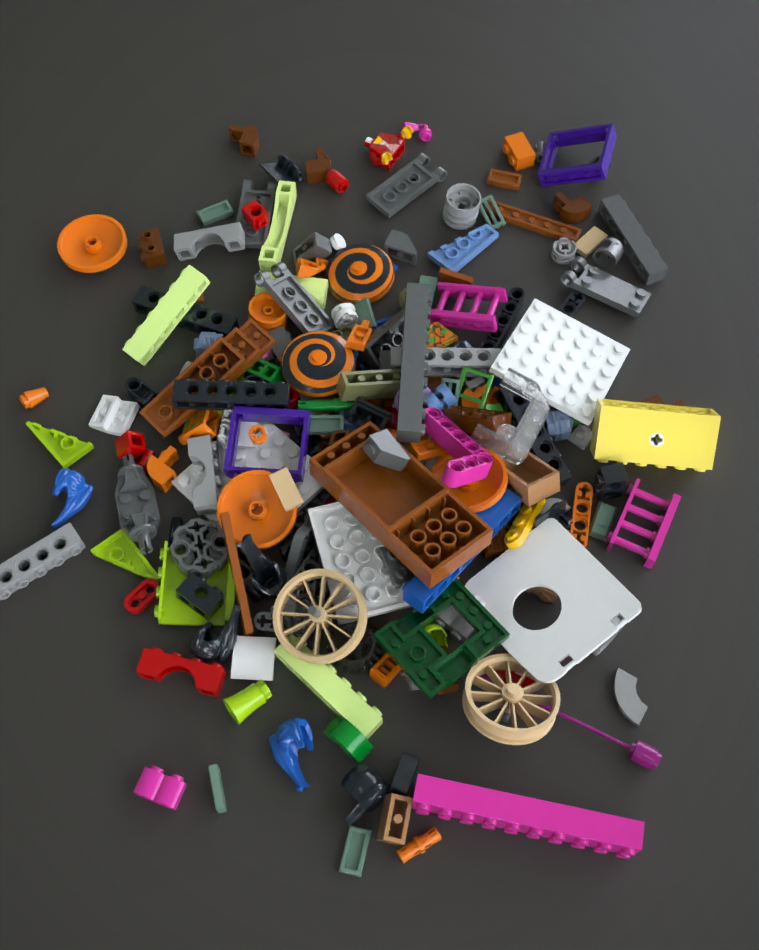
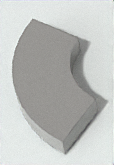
(627, 698)

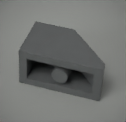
(313, 247)
(400, 247)
(386, 451)

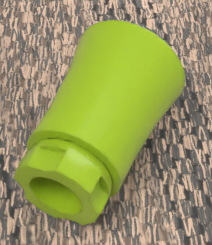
(247, 700)

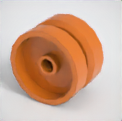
(266, 312)

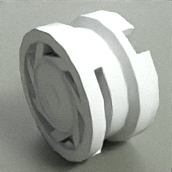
(344, 314)

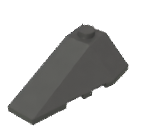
(382, 339)

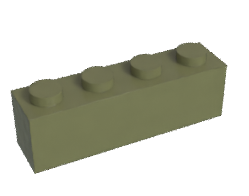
(368, 384)

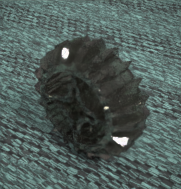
(360, 662)

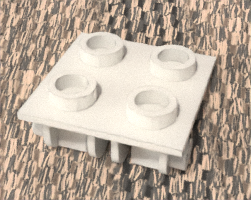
(223, 433)

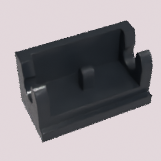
(365, 411)

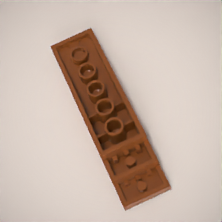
(223, 360)

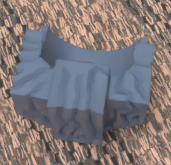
(204, 341)
(559, 424)

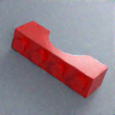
(156, 665)

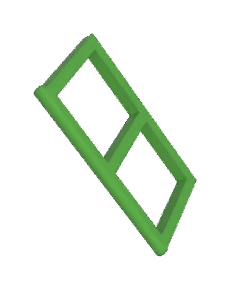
(462, 378)

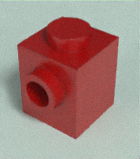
(130, 443)

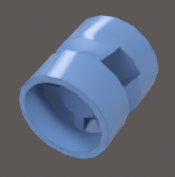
(441, 391)

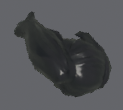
(268, 574)
(218, 645)

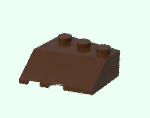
(467, 418)

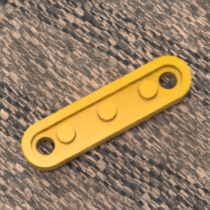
(522, 525)

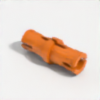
(419, 844)

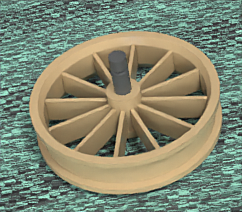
(319, 616)
(510, 699)

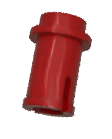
(144, 459)

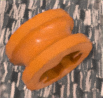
(255, 430)

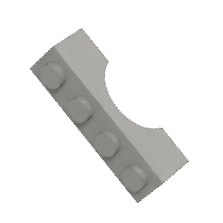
(190, 243)
(202, 453)

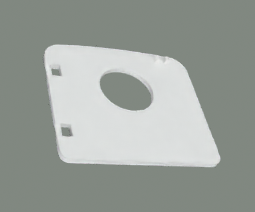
(586, 591)

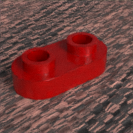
(141, 595)

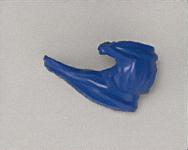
(78, 494)
(285, 745)

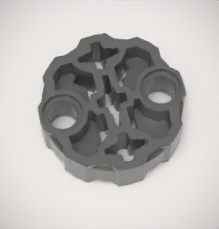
(182, 541)

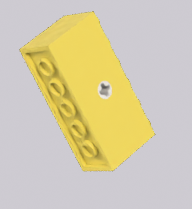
(654, 434)

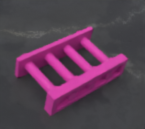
(468, 320)
(656, 538)

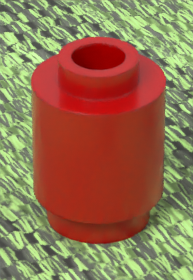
(337, 181)

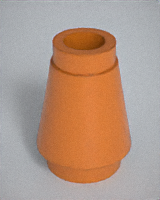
(33, 397)

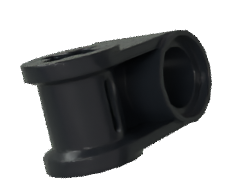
(143, 394)

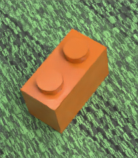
(519, 151)

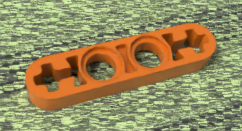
(581, 517)

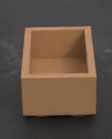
(532, 479)

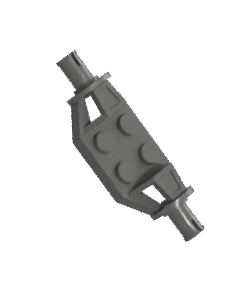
(136, 504)

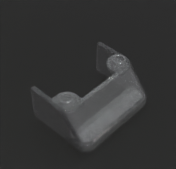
(511, 442)

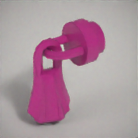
(424, 133)

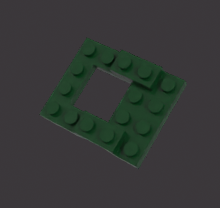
(420, 654)

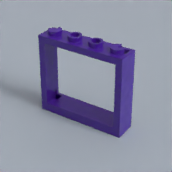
(579, 173)
(266, 415)

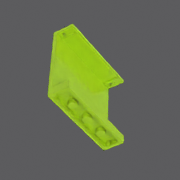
(175, 612)

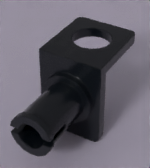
(249, 588)

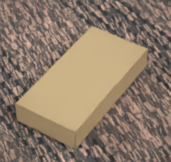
(590, 241)
(286, 489)

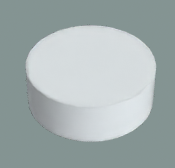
(337, 242)

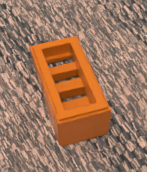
(380, 674)

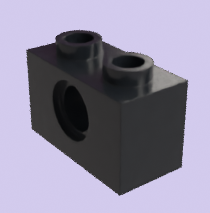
(203, 606)

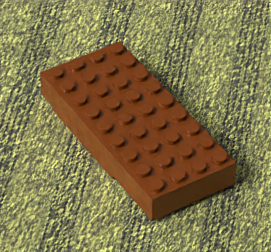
(402, 509)

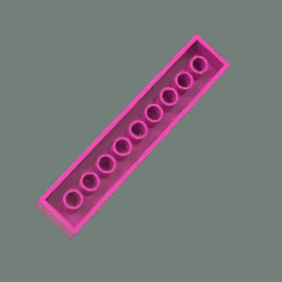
(528, 816)

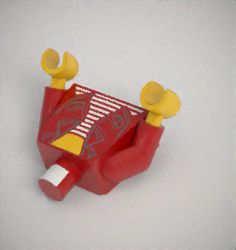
(387, 148)

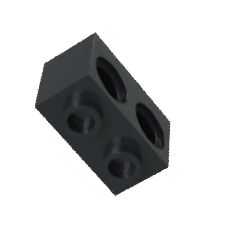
(610, 481)

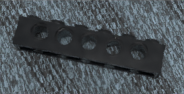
(197, 319)
(222, 401)
(543, 441)

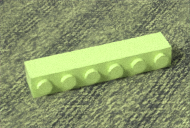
(166, 315)
(331, 689)

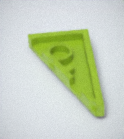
(61, 446)
(124, 553)

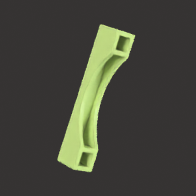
(283, 209)

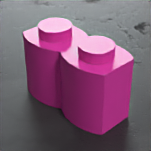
(160, 788)

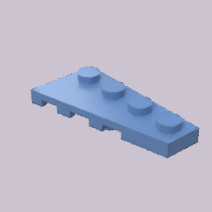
(464, 249)

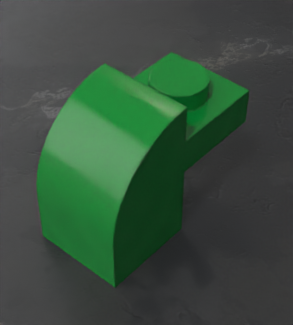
(348, 738)

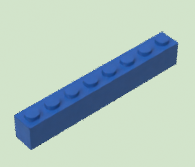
(497, 516)

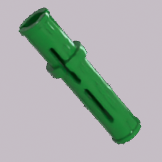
(325, 405)

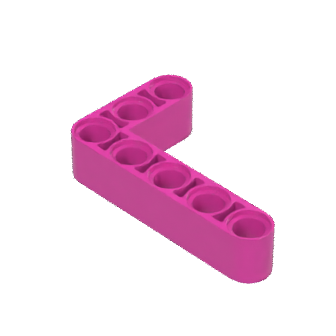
(470, 459)

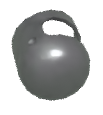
(609, 247)

